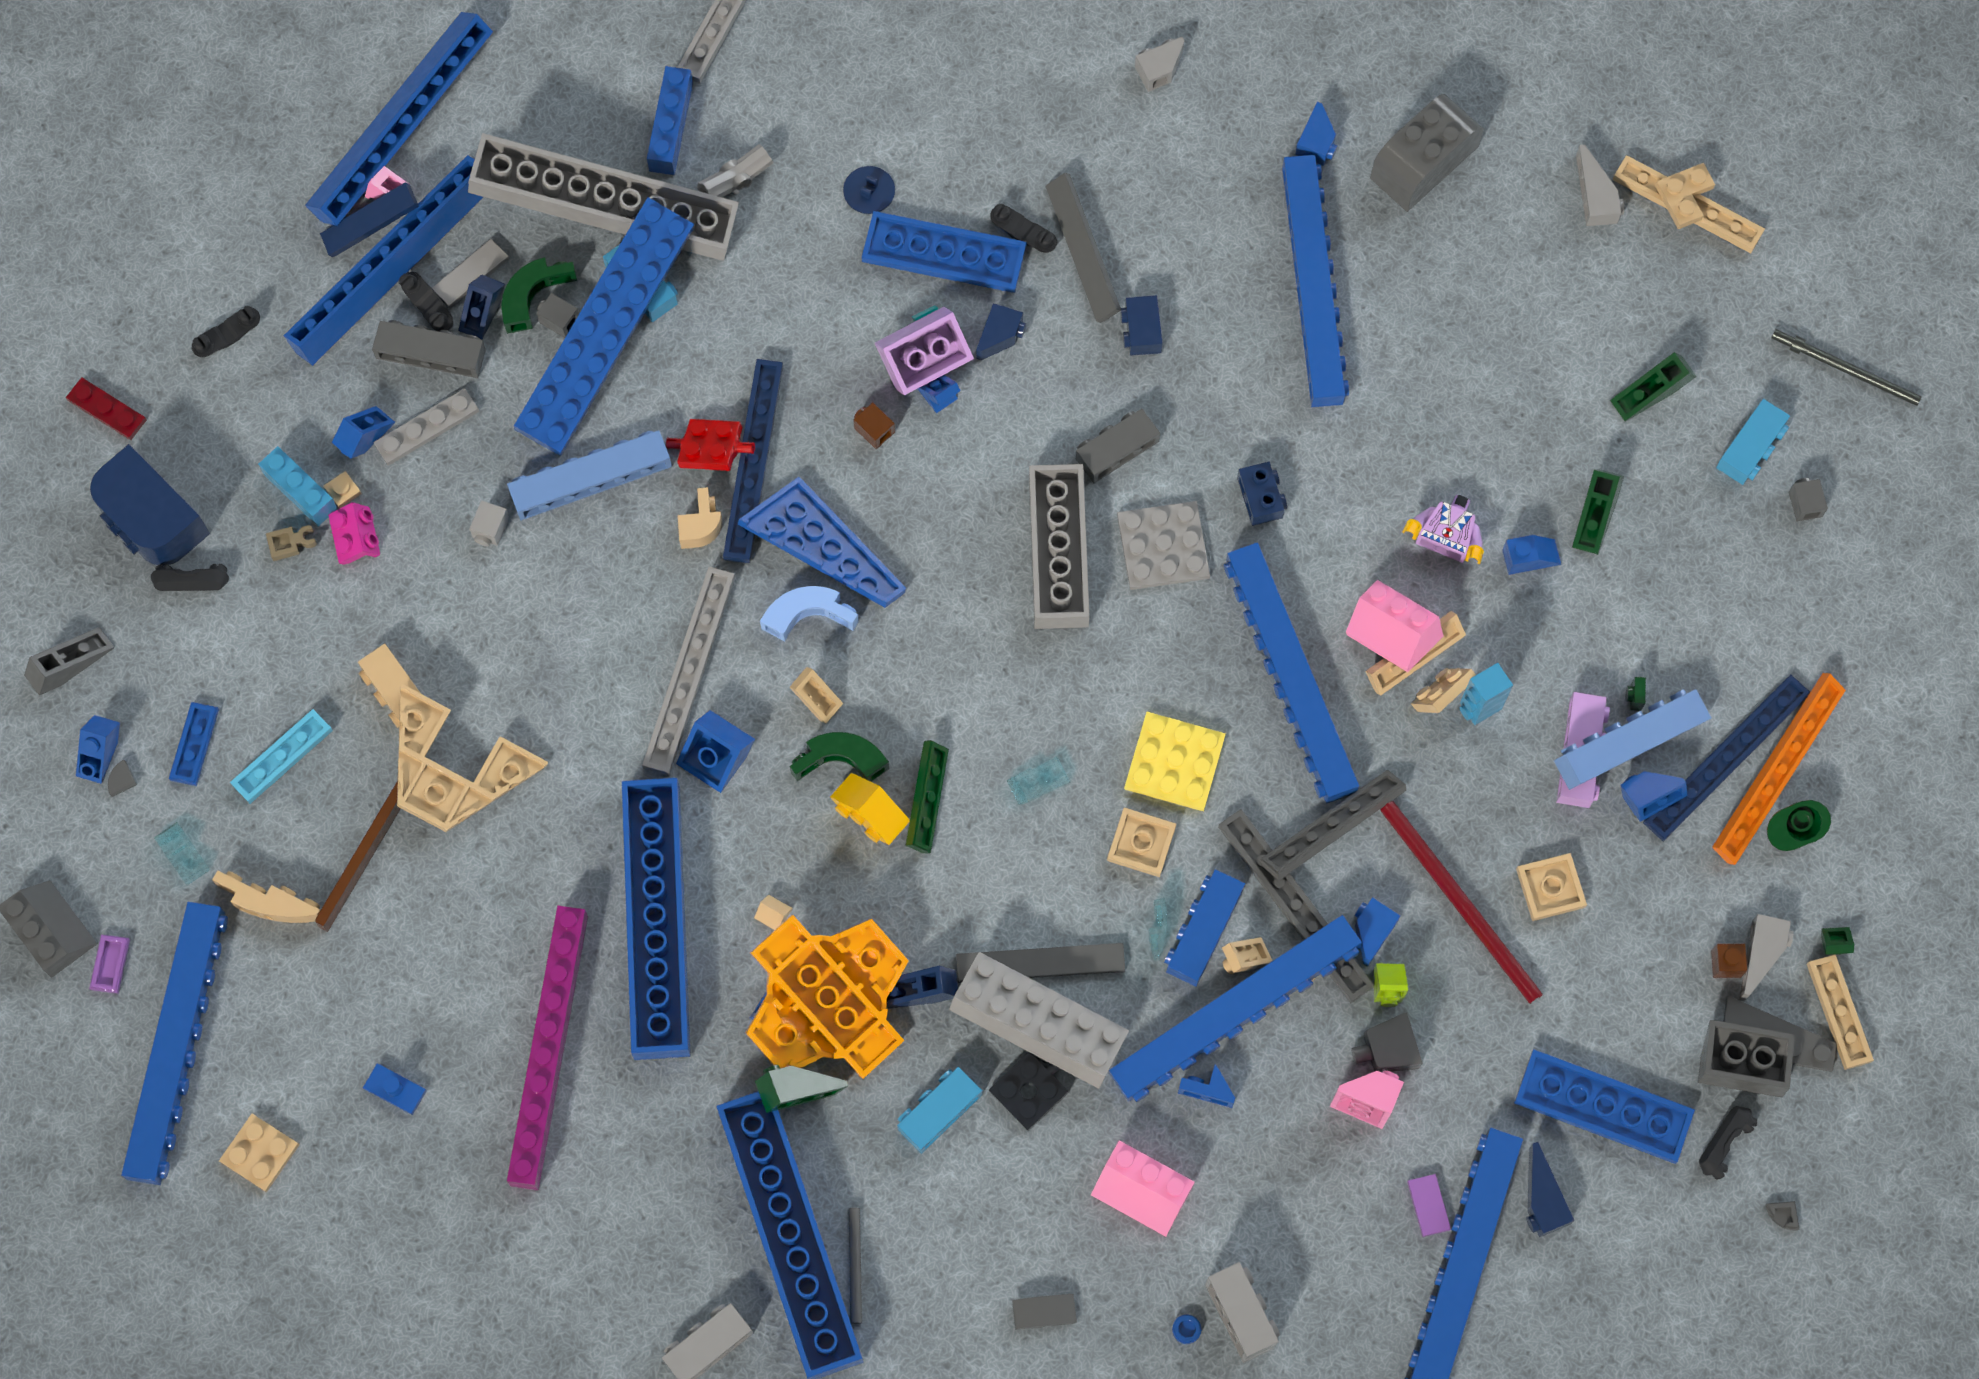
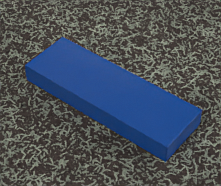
(193, 744)

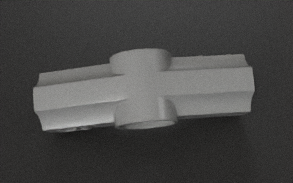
(736, 173)

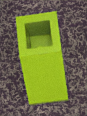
(1390, 984)

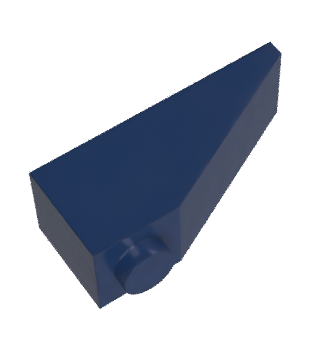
(923, 987)
(1545, 1200)

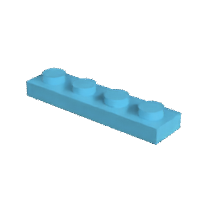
(281, 756)

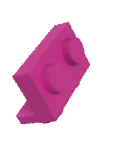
(353, 533)

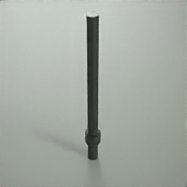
(1798, 345)

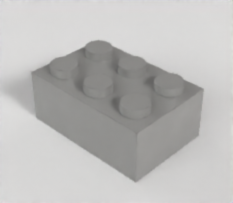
(1242, 1311)

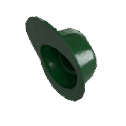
(1798, 825)

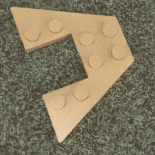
(435, 791)

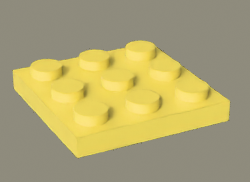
(1175, 761)

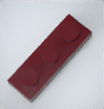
(106, 408)

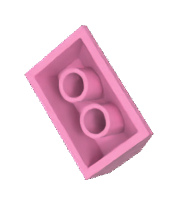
(1394, 626)
(1369, 1097)
(1142, 1188)

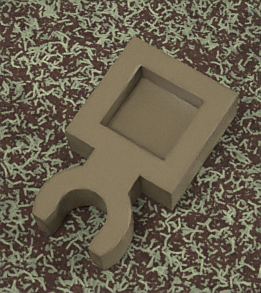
(285, 542)

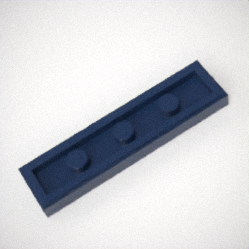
(369, 219)

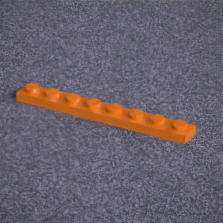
(1778, 768)

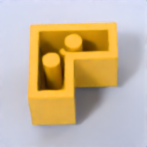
(870, 807)

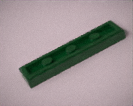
(927, 797)

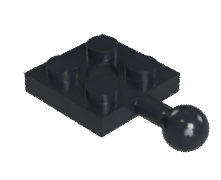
(1029, 1071)

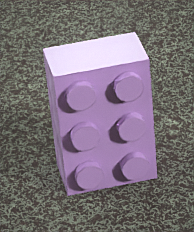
(924, 350)

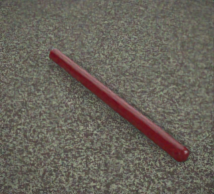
(1461, 902)

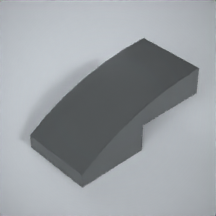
(1044, 1311)

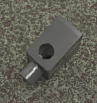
(1390, 1046)

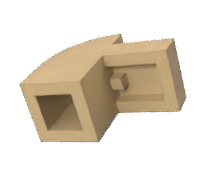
(700, 528)

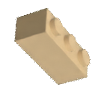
(387, 676)

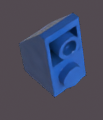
(96, 748)

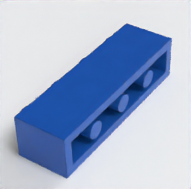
(670, 120)
(1205, 927)

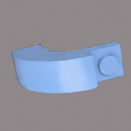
(805, 602)

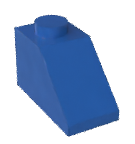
(1318, 137)
(360, 430)
(1530, 554)
(1652, 793)
(1373, 927)

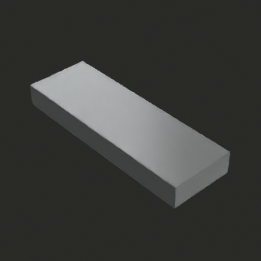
(481, 262)

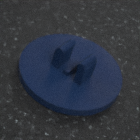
(869, 189)

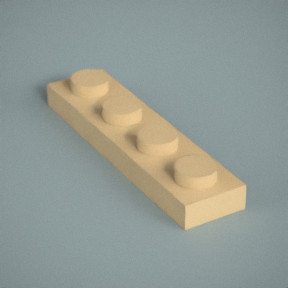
(1386, 674)
(1840, 1012)

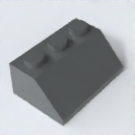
(47, 926)
(1747, 1059)

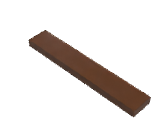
(359, 862)

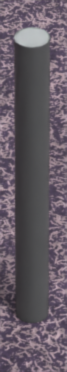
(855, 1266)

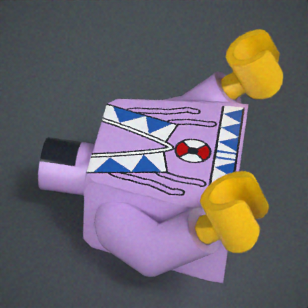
(1448, 530)

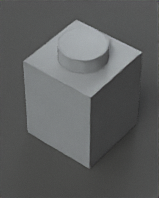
(489, 524)

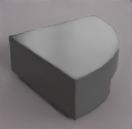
(120, 779)
(1784, 1214)

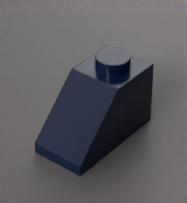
(480, 305)
(1000, 331)

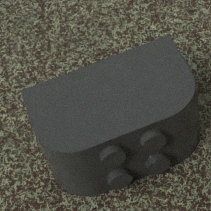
(1425, 151)

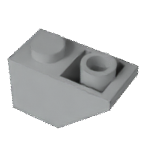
(1159, 64)

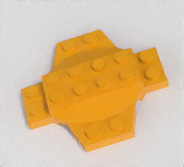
(827, 996)

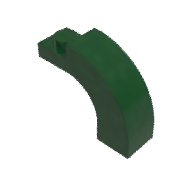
(524, 287)
(844, 748)

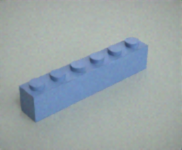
(589, 474)
(1631, 739)

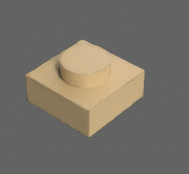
(342, 489)

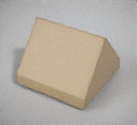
(772, 912)

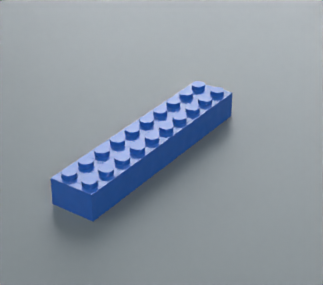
(604, 326)
(655, 919)
(790, 1237)

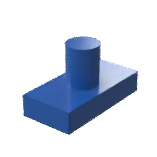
(394, 1089)

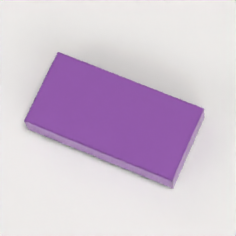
(109, 964)
(1428, 1205)

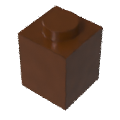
(873, 425)
(1729, 960)

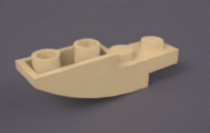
(276, 905)

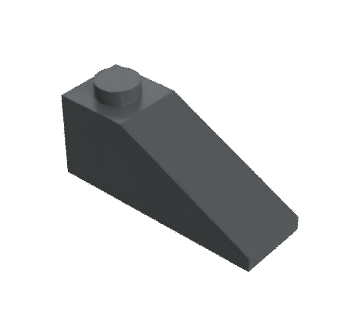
(64, 661)

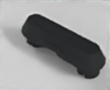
(1023, 229)
(426, 301)
(226, 333)
(170, 579)
(1712, 1158)

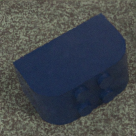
(145, 510)

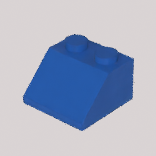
(714, 750)

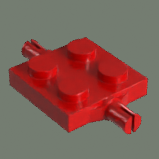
(710, 444)

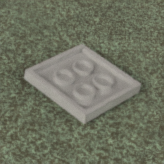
(1163, 545)

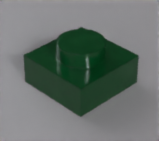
(1636, 693)
(1837, 940)

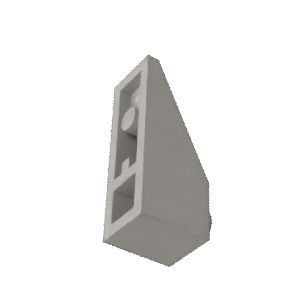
(1598, 192)
(1766, 943)

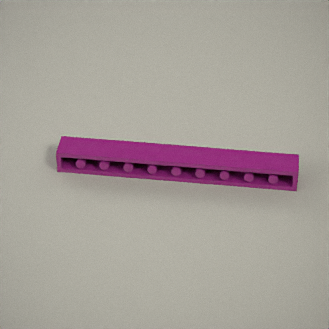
(547, 1048)

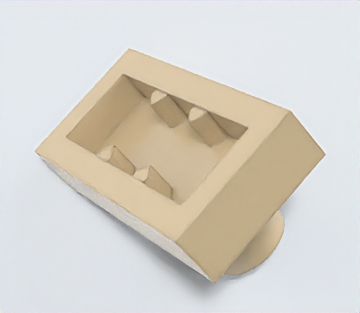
(816, 695)
(1245, 955)

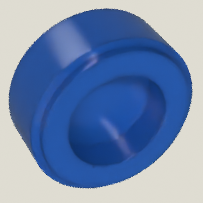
(1186, 1329)

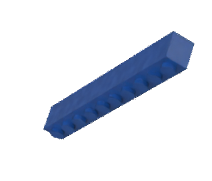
(399, 118)
(384, 265)
(1314, 281)
(1291, 672)
(1236, 1008)
(174, 1043)
(1465, 1256)

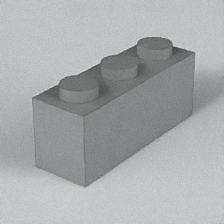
(707, 1343)

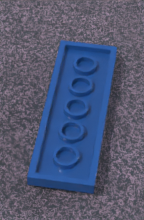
(944, 252)
(1604, 1106)

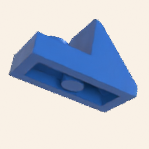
(940, 392)
(1216, 1092)

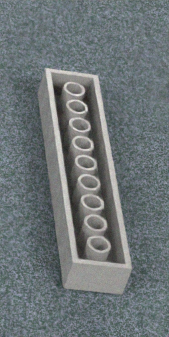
(594, 192)

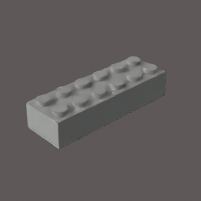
(1058, 546)
(1038, 1020)

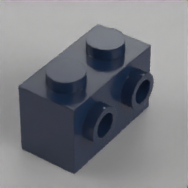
(1261, 493)

